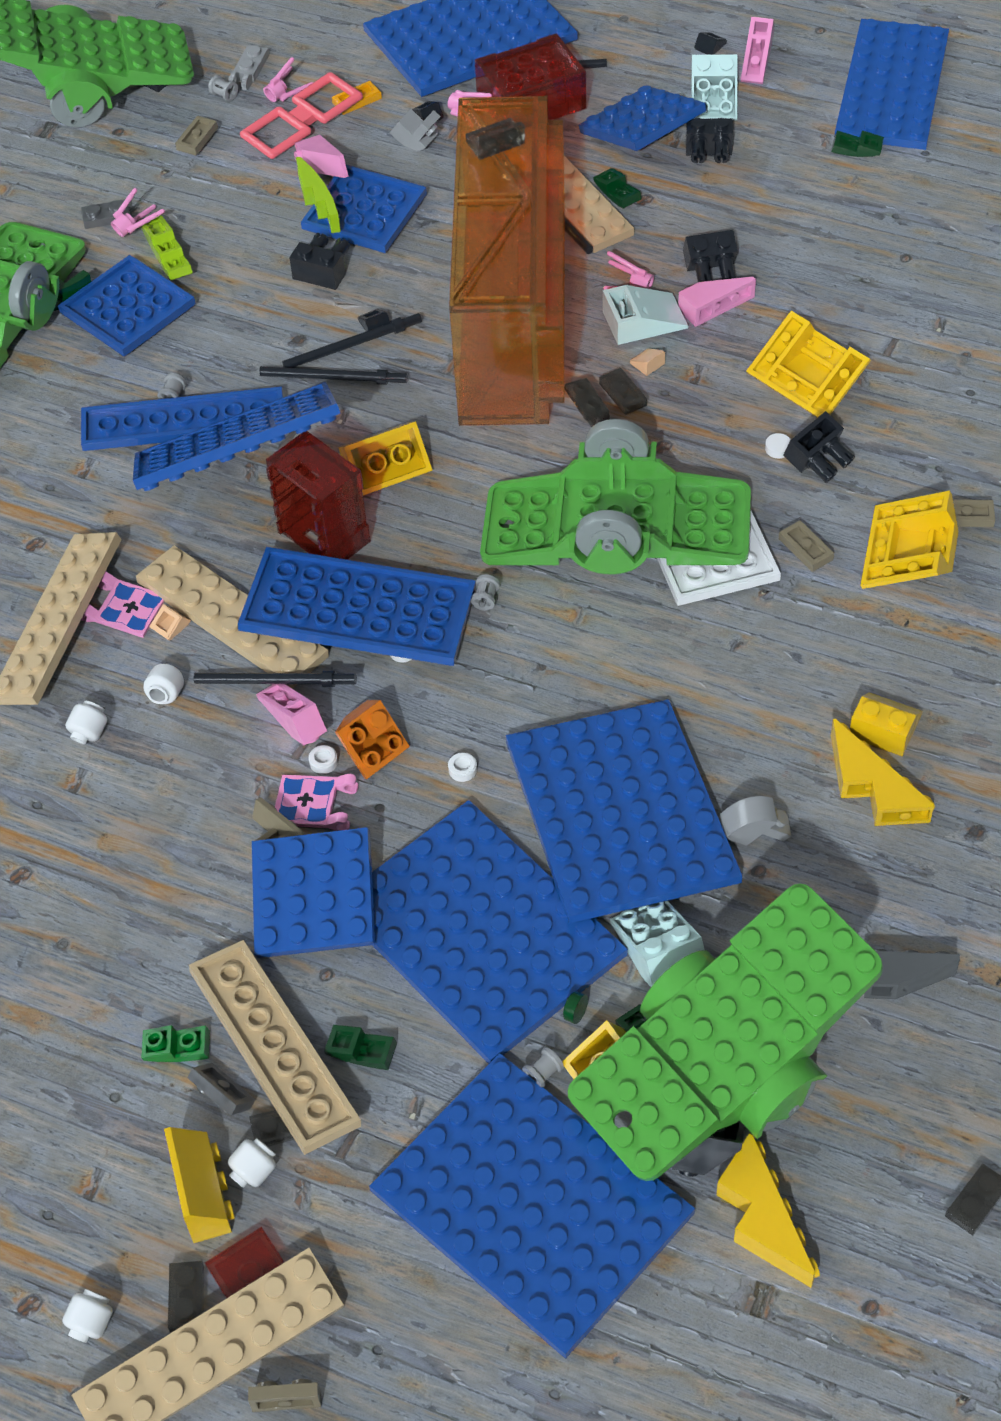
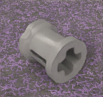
(223, 87)
(173, 386)
(485, 592)
(544, 1067)

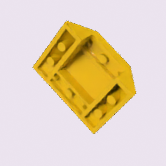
(807, 366)
(911, 540)

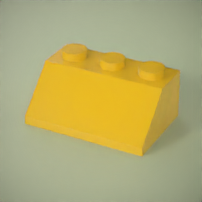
(388, 456)
(199, 1183)

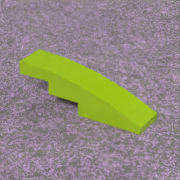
(317, 193)
(166, 248)

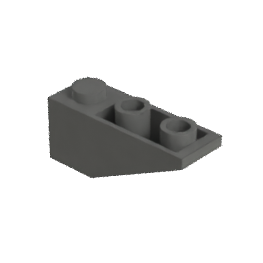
(910, 972)

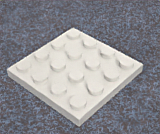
(702, 582)

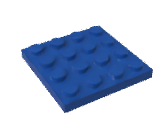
(642, 117)
(369, 208)
(126, 305)
(312, 893)

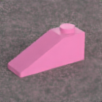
(757, 50)
(321, 156)
(715, 297)
(294, 712)

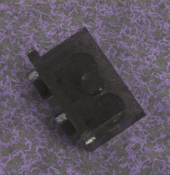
(496, 138)
(587, 401)

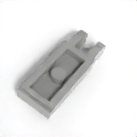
(249, 66)

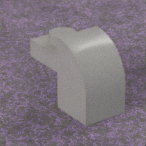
(414, 132)
(752, 818)

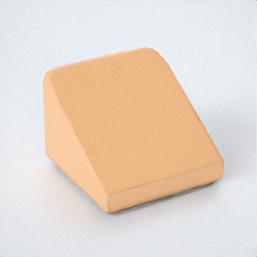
(649, 360)
(169, 622)

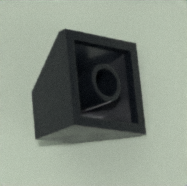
(712, 1151)

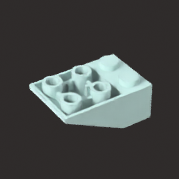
(715, 84)
(641, 313)
(656, 938)

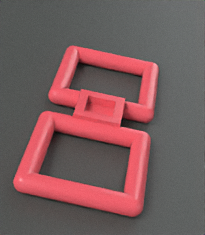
(302, 115)

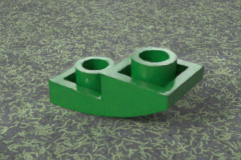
(169, 1045)

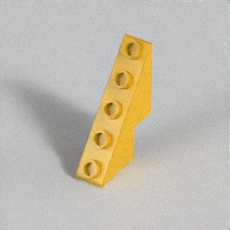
(867, 775)
(767, 1221)

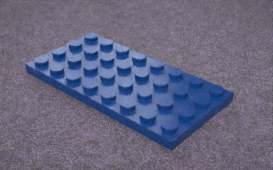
(893, 82)
(358, 606)

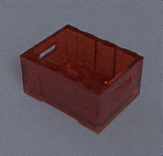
(536, 70)
(318, 494)

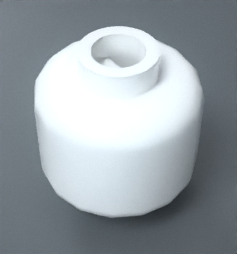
(163, 684)
(86, 722)
(251, 1163)
(87, 1315)

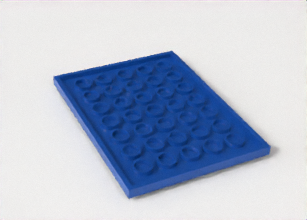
(440, 39)
(233, 435)
(621, 811)
(484, 932)
(531, 1204)

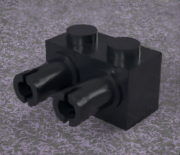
(709, 138)
(711, 251)
(319, 265)
(812, 442)

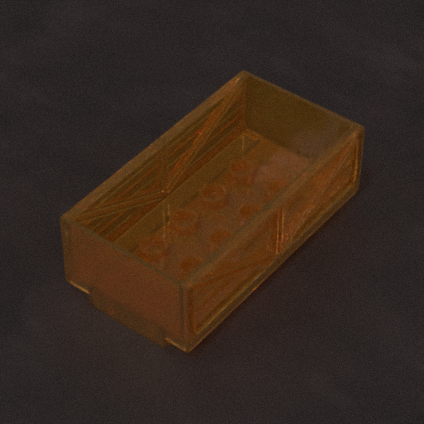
(508, 267)

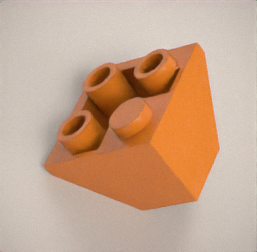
(371, 737)

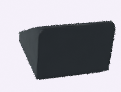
(709, 43)
(426, 108)
(373, 319)

